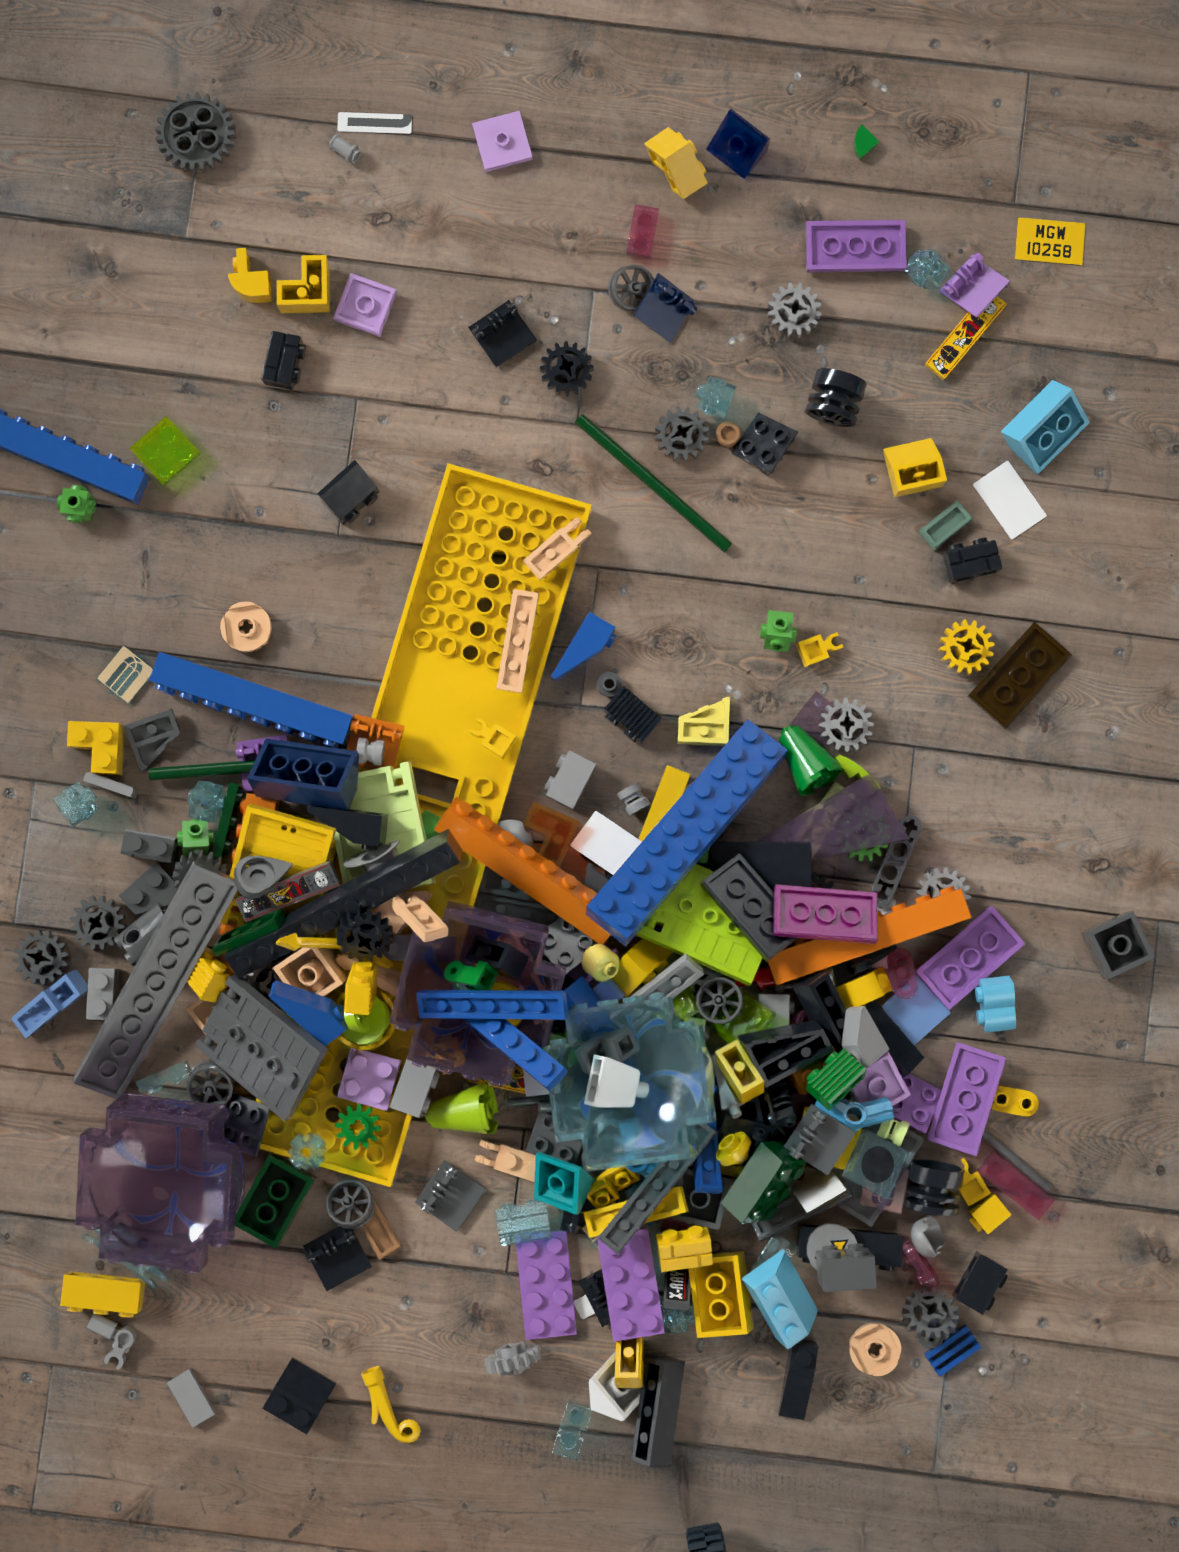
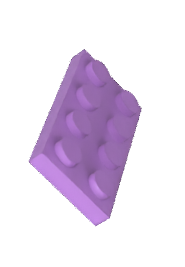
(856, 246)
(969, 957)
(966, 1099)
(546, 1287)
(632, 1289)

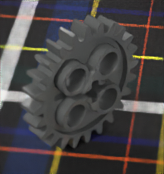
(192, 111)

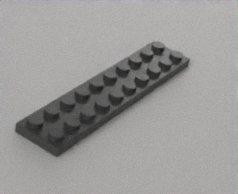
(156, 981)

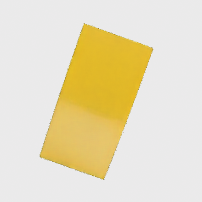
(606, 1186)

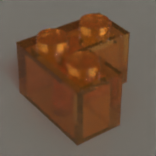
(556, 827)

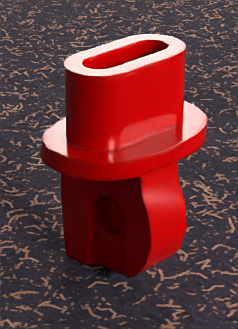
(762, 977)

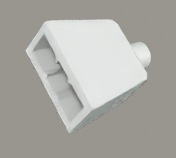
(613, 1084)

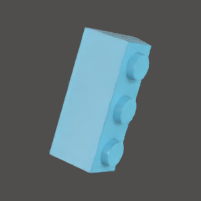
(1046, 426)
(782, 1299)

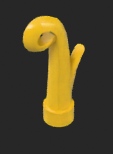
(381, 1405)

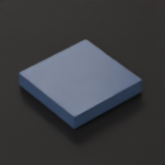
(918, 1014)

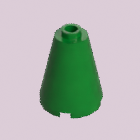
(808, 760)

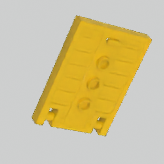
(264, 836)

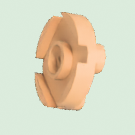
(235, 618)
(889, 1353)

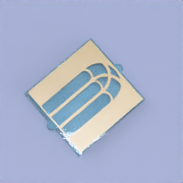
(125, 674)

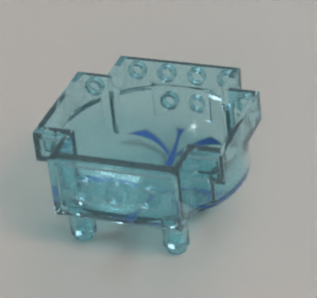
(669, 1059)

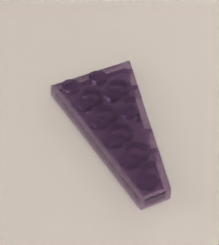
(845, 822)

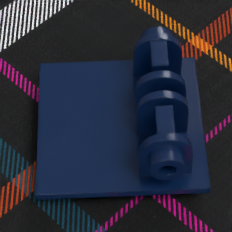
(665, 308)

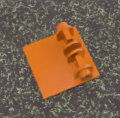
(374, 730)

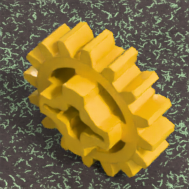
(976, 649)

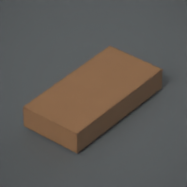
(380, 1233)

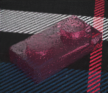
(642, 231)

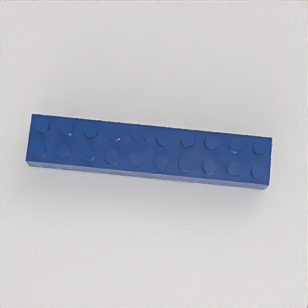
(686, 832)

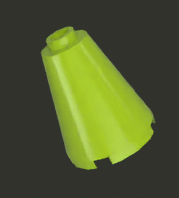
(466, 1111)

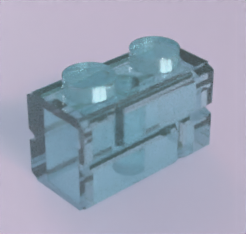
(523, 1222)

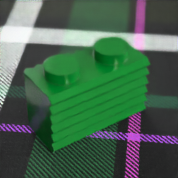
(835, 1078)

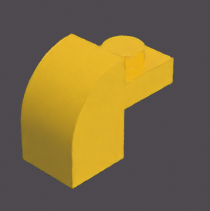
(248, 285)
(864, 988)

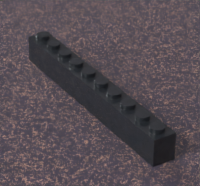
(359, 893)

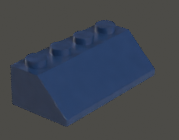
(305, 774)

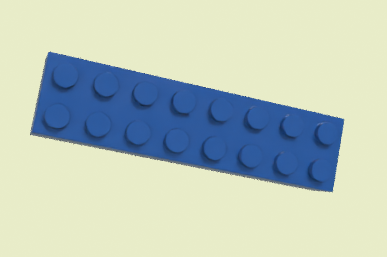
(252, 700)

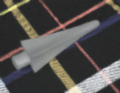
(728, 1098)

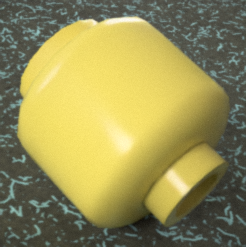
(600, 962)

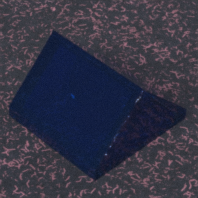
(738, 144)

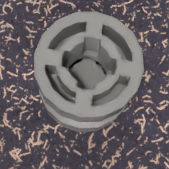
(371, 751)
(631, 793)

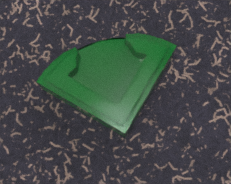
(864, 142)

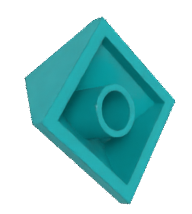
(561, 1183)

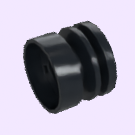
(835, 397)
(933, 1192)

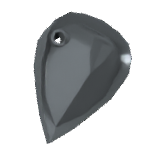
(259, 876)

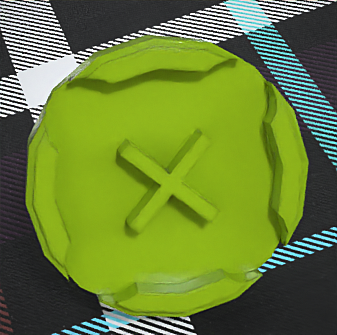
(370, 1027)

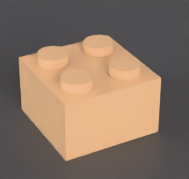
(312, 970)

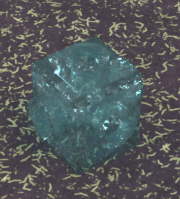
(927, 269)
(715, 396)
(205, 801)
(76, 803)
(316, 1146)
(677, 1320)

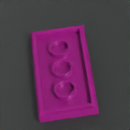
(825, 914)

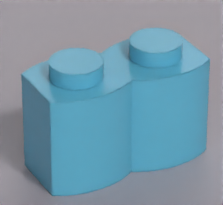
(996, 1004)

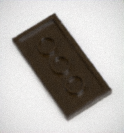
(1019, 675)

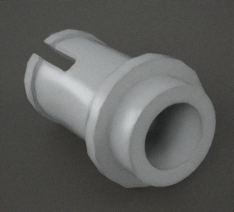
(345, 149)

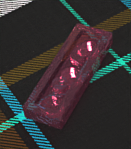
(1015, 1185)

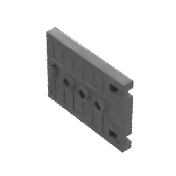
(261, 1047)

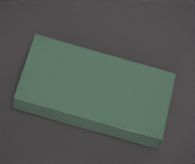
(945, 525)

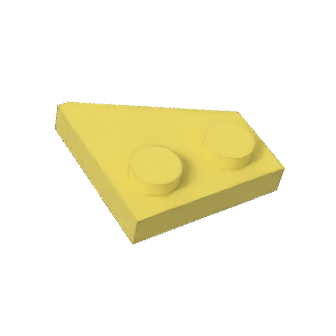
(706, 725)

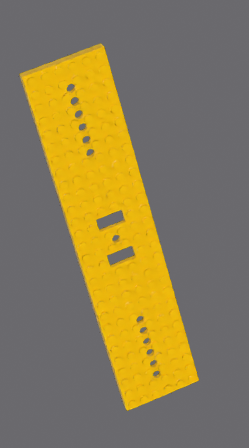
(438, 702)

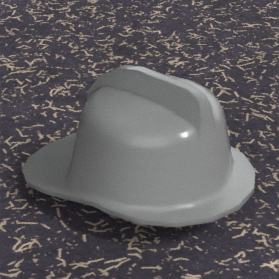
(372, 858)

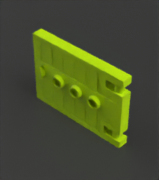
(702, 930)

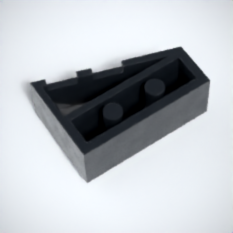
(785, 1049)

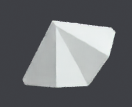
(607, 1397)

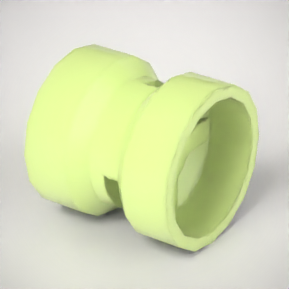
(898, 1132)

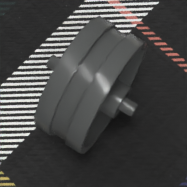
(630, 287)
(720, 1000)
(210, 1084)
(350, 1204)

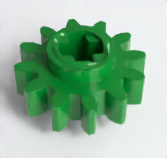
(364, 1134)

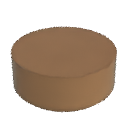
(727, 434)

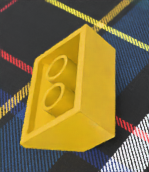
(721, 1296)

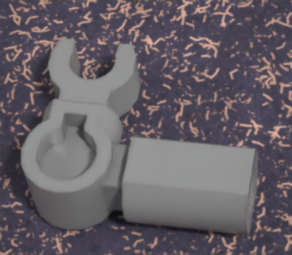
(123, 1337)

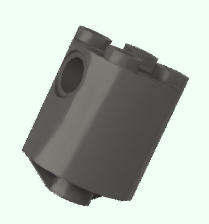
(138, 934)

